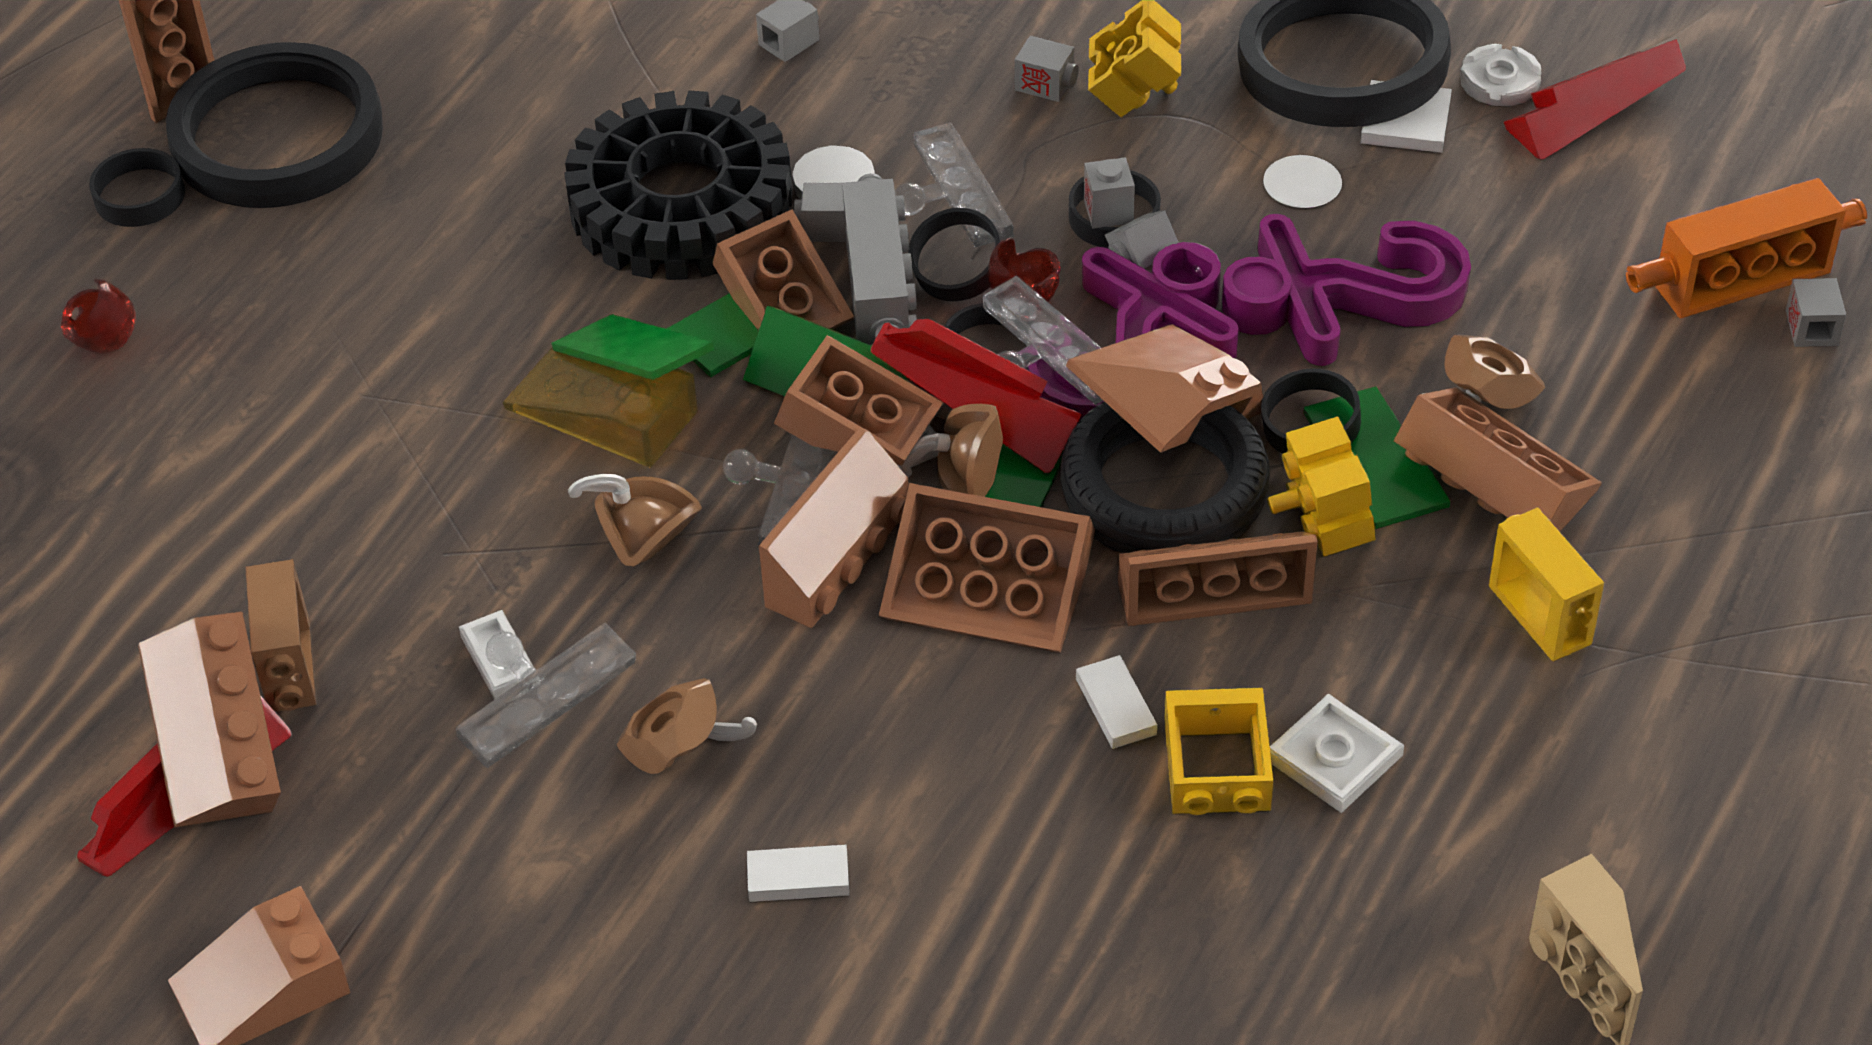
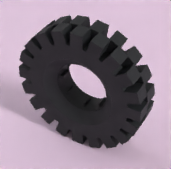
(674, 230)

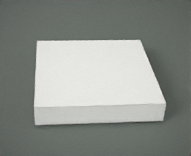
(1417, 130)
(1335, 753)

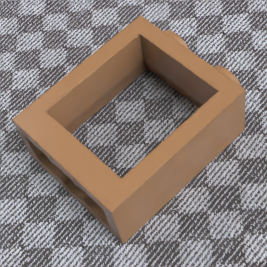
(280, 635)

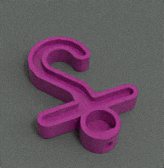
(1291, 287)
(1177, 292)

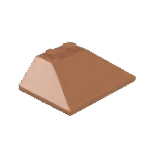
(1167, 383)

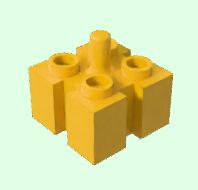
(1135, 57)
(1327, 487)

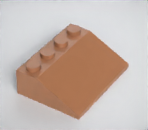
(987, 567)

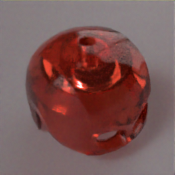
(1035, 267)
(103, 319)

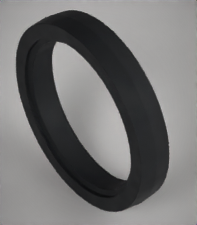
(1348, 104)
(289, 183)

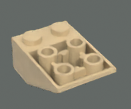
(1588, 941)

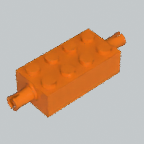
(1747, 247)

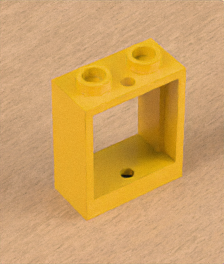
(1545, 584)
(1237, 713)

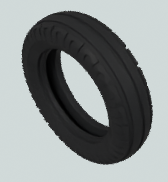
(1135, 527)

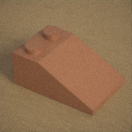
(780, 269)
(848, 391)
(260, 973)

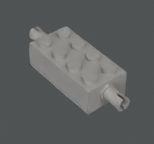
(876, 258)

